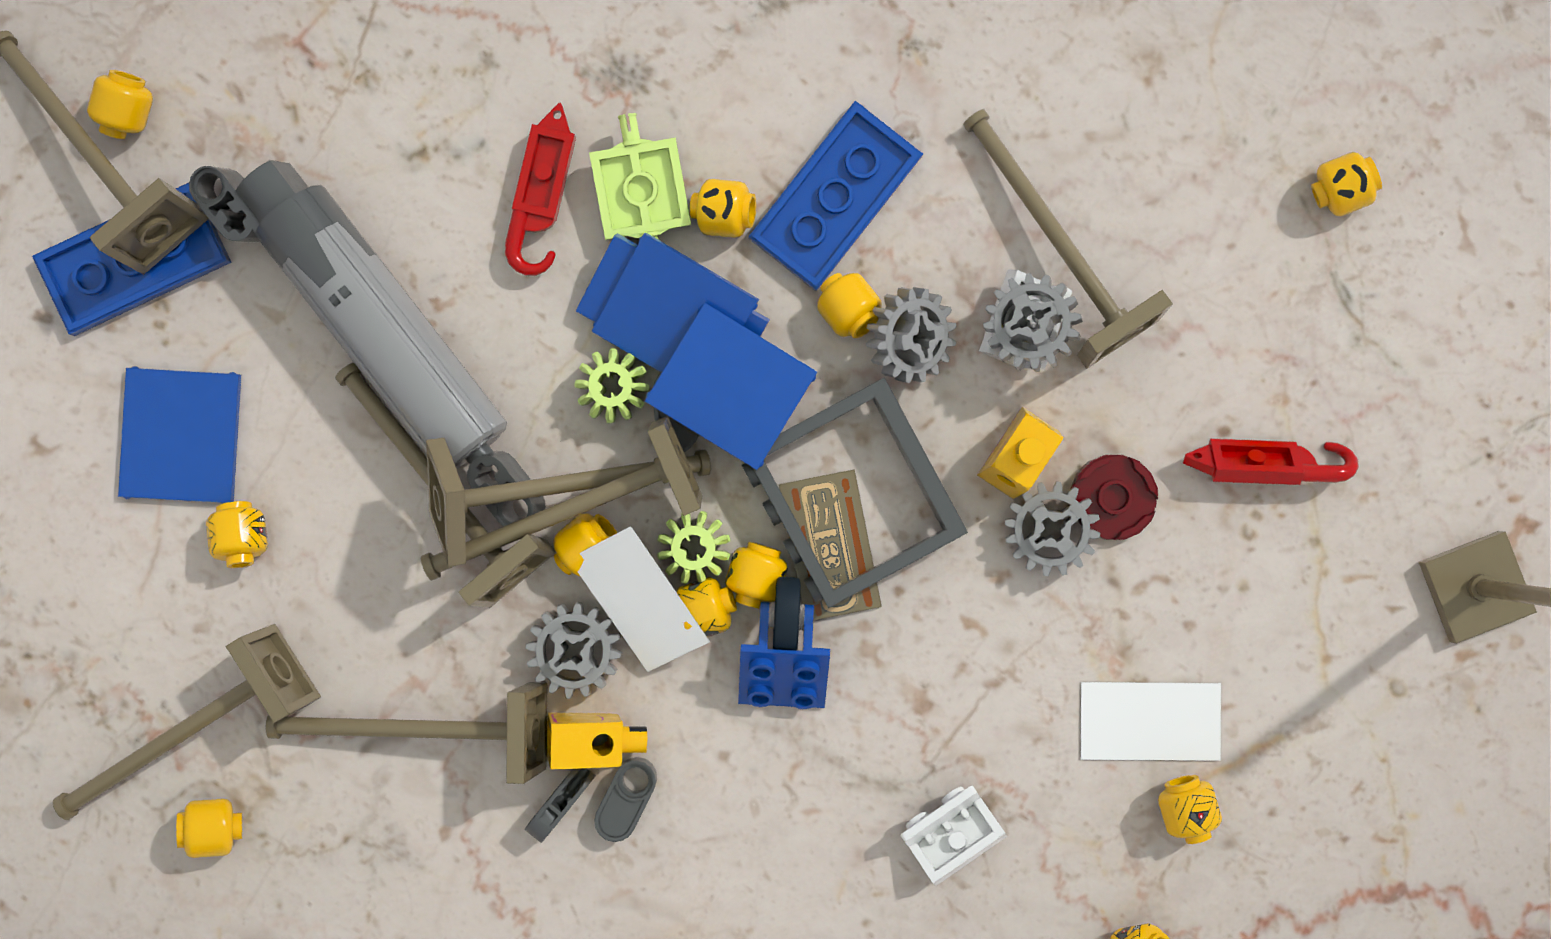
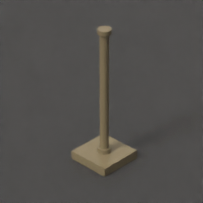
(149, 222)
(1118, 324)
(669, 467)
(450, 500)
(505, 567)
(1480, 587)
(270, 674)
(523, 730)

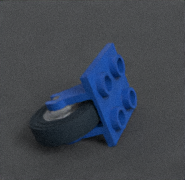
(782, 673)

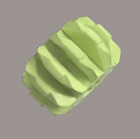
(597, 390)
(681, 554)

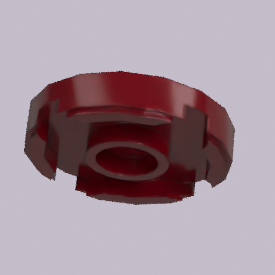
(1120, 494)

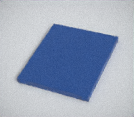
(661, 299)
(731, 386)
(179, 435)

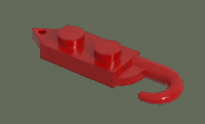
(540, 188)
(1269, 462)

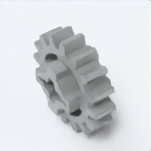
(1017, 330)
(917, 331)
(1069, 551)
(588, 665)

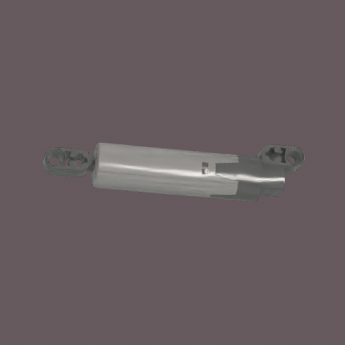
(365, 314)

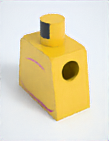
(1021, 454)
(572, 737)

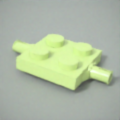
(639, 185)

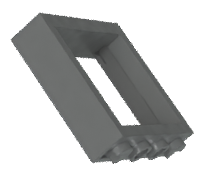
(920, 467)

